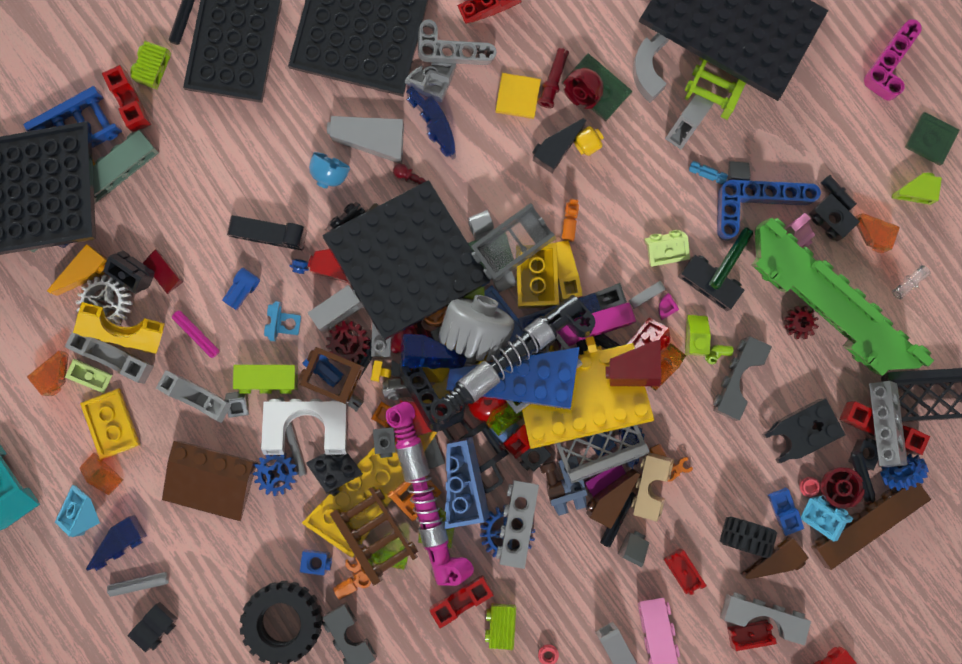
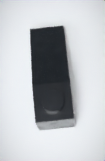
(556, 146)

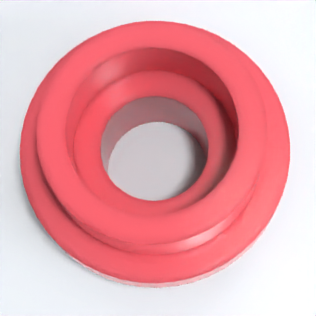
(553, 659)

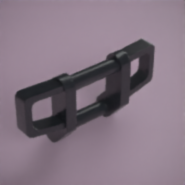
(501, 453)

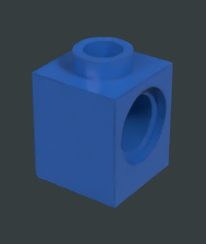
(306, 562)

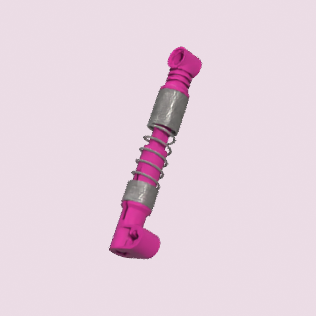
(410, 451)

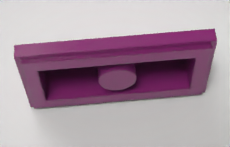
(603, 479)

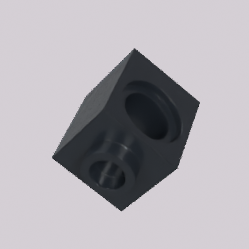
(871, 445)
(543, 456)

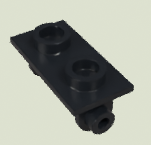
(350, 212)

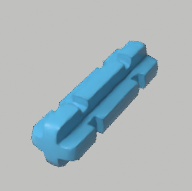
(708, 172)

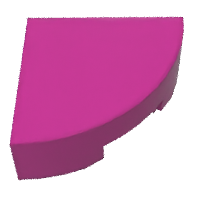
(667, 307)

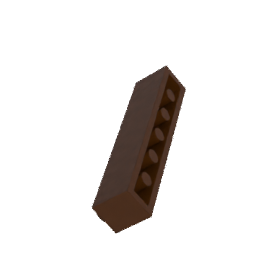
(870, 524)

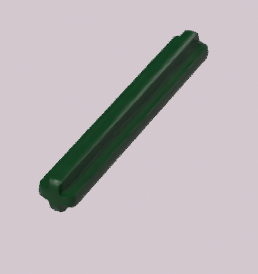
(731, 258)

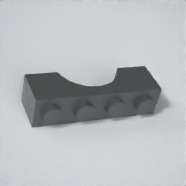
(731, 401)

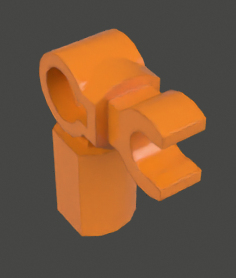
(569, 223)
(678, 468)
(351, 584)

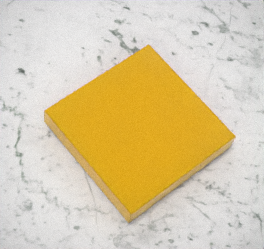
(518, 95)

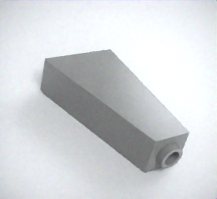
(371, 135)

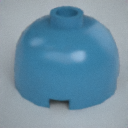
(327, 170)

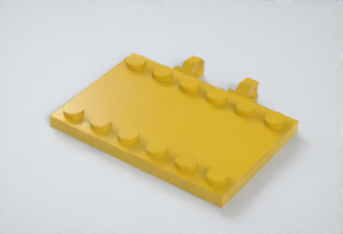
(594, 404)

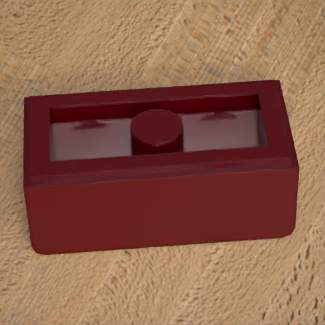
(164, 273)

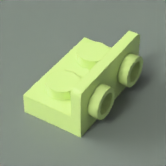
(667, 248)

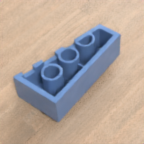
(464, 486)

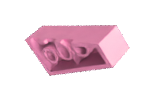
(658, 631)

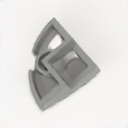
(432, 80)

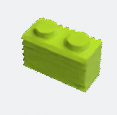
(150, 65)
(502, 626)

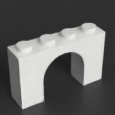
(279, 414)

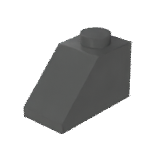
(634, 548)

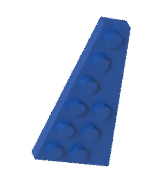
(541, 380)

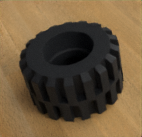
(748, 537)

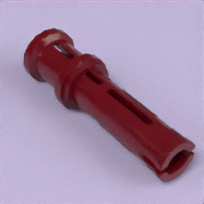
(551, 86)

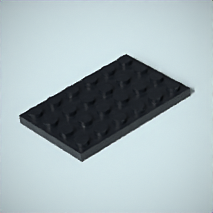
(232, 48)

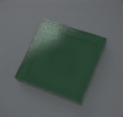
(932, 138)

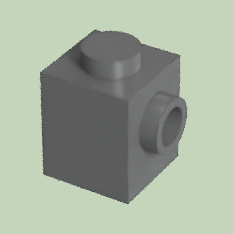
(384, 442)

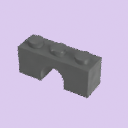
(337, 623)

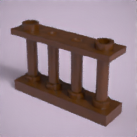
(353, 536)

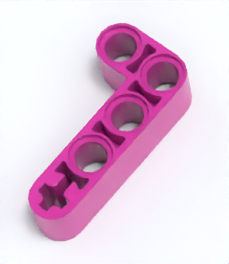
(894, 56)
(606, 321)

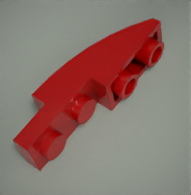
(479, 9)

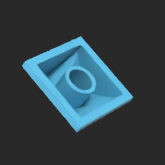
(77, 513)

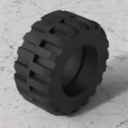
(256, 635)

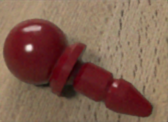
(402, 172)

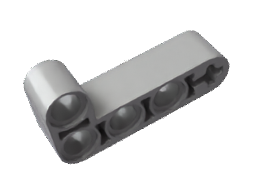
(455, 46)
(481, 225)

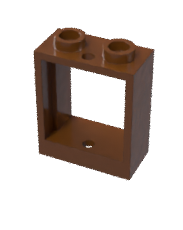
(349, 385)

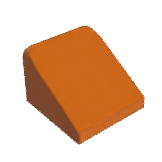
(380, 415)

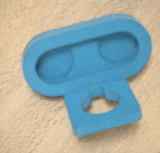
(271, 330)

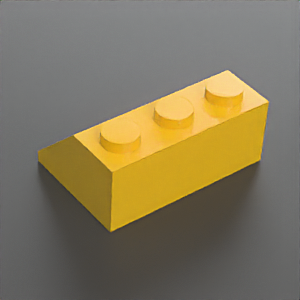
(538, 279)

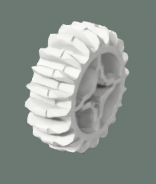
(107, 294)

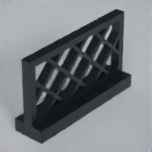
(923, 378)

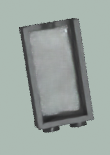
(512, 243)

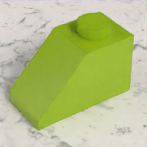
(922, 189)
(697, 336)

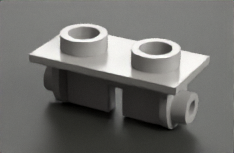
(380, 347)
(394, 390)

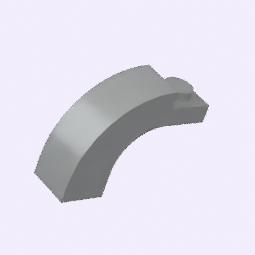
(644, 75)
(193, 395)

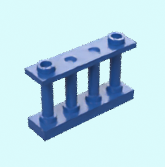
(74, 107)

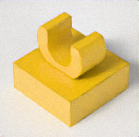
(379, 371)

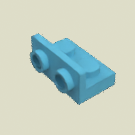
(825, 517)

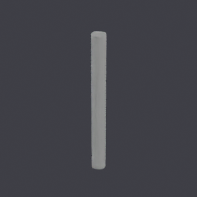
(294, 448)

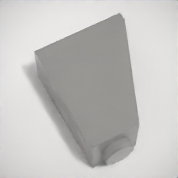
(689, 121)
(615, 645)

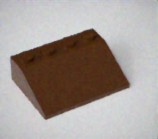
(208, 480)

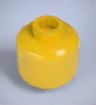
(588, 141)

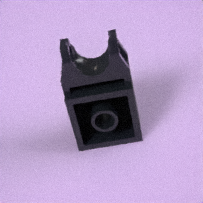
(798, 430)

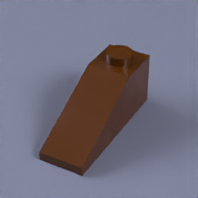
(610, 501)
(784, 558)

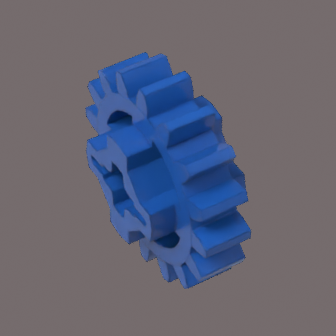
(905, 475)
(271, 482)

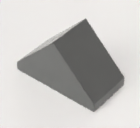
(611, 297)

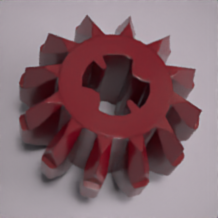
(806, 318)

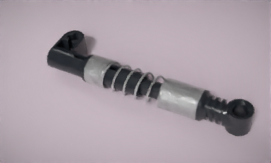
(535, 337)

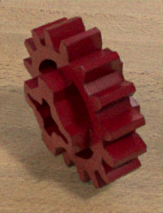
(346, 334)

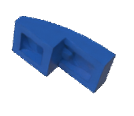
(785, 511)

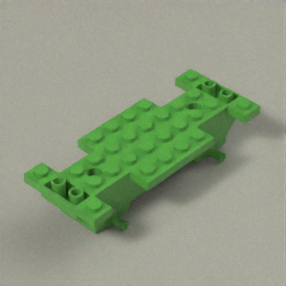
(867, 330)

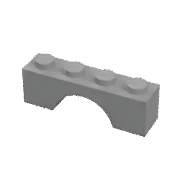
(110, 356)
(790, 626)

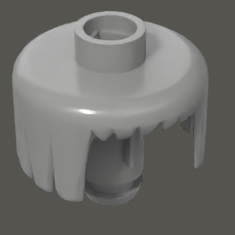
(476, 328)

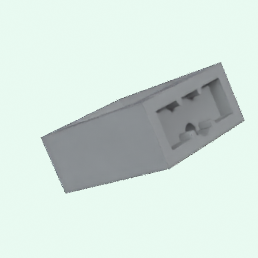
(335, 309)

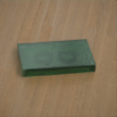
(614, 91)

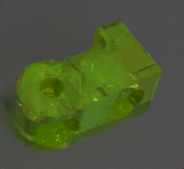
(499, 422)
(384, 554)

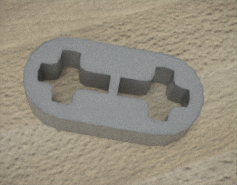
(647, 294)

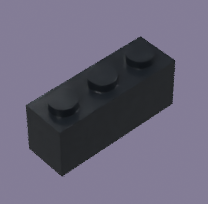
(699, 274)

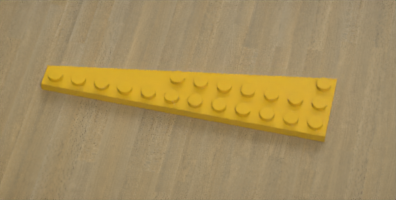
(377, 473)

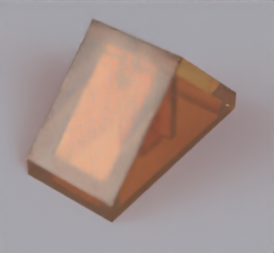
(100, 474)

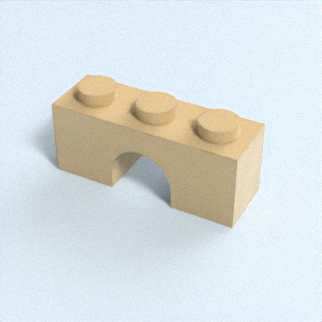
(647, 503)

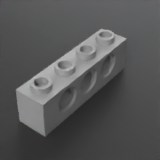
(888, 424)
(517, 557)

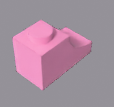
(801, 230)

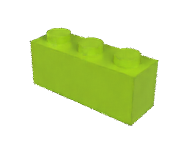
(265, 378)

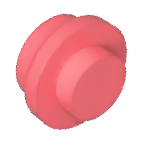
(809, 486)

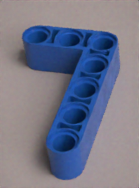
(759, 196)

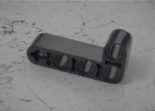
(264, 232)
(426, 392)

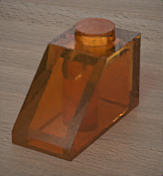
(877, 233)
(670, 361)
(51, 374)

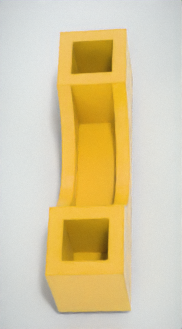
(94, 324)

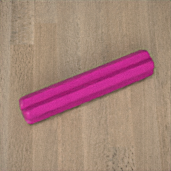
(202, 341)

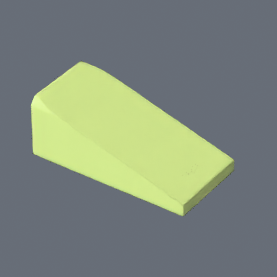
(88, 375)

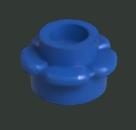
(299, 266)

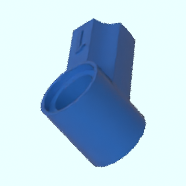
(243, 284)
(326, 371)

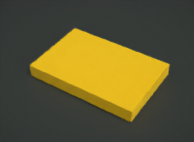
(110, 424)

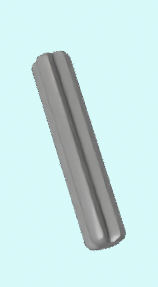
(138, 584)

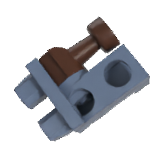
(563, 491)

